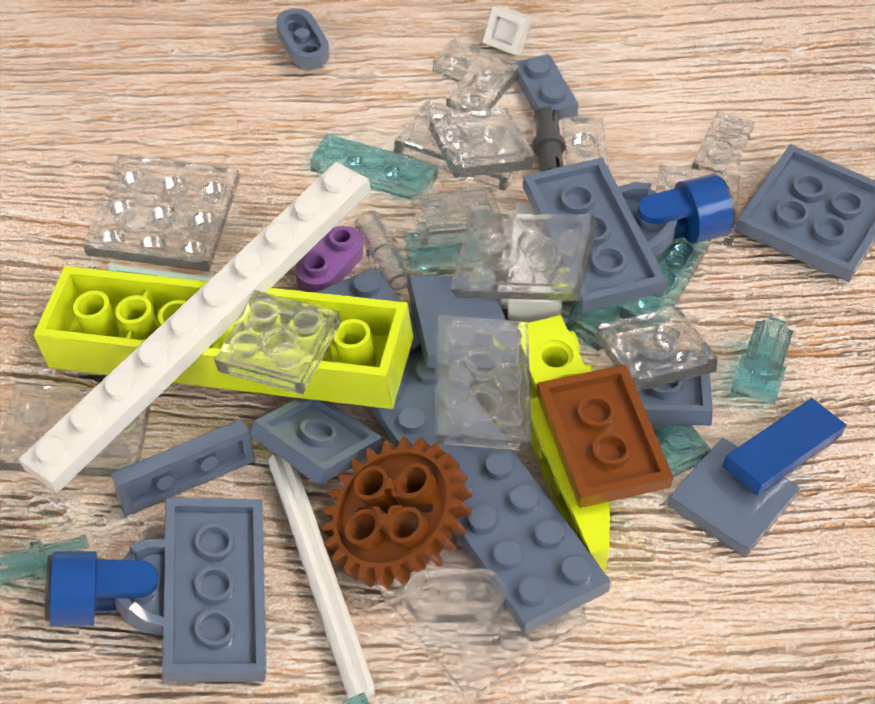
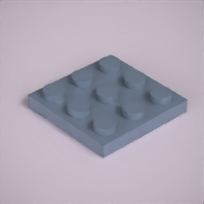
(813, 213)

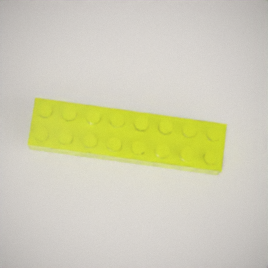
(105, 315)

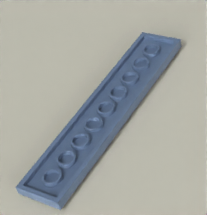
(512, 519)

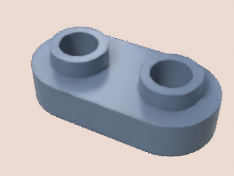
(302, 38)

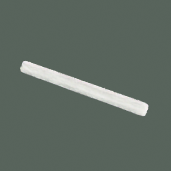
(322, 579)

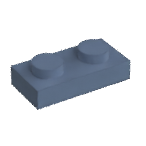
(546, 86)

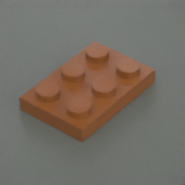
(603, 436)

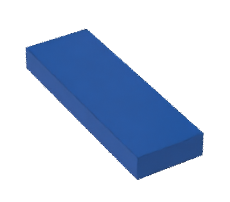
(783, 446)

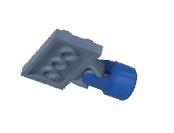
(631, 224)
(191, 587)

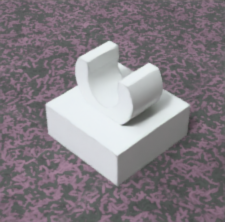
(507, 29)

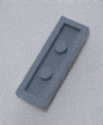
(183, 467)

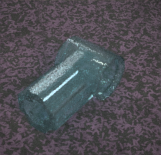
(762, 367)

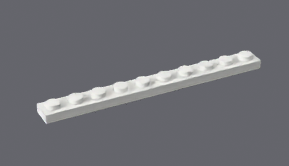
(192, 329)

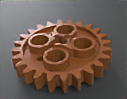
(388, 501)

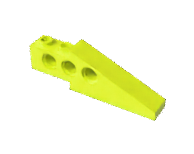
(554, 355)

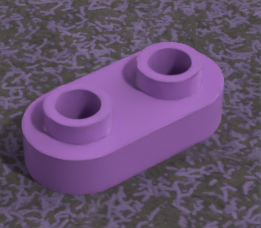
(335, 254)

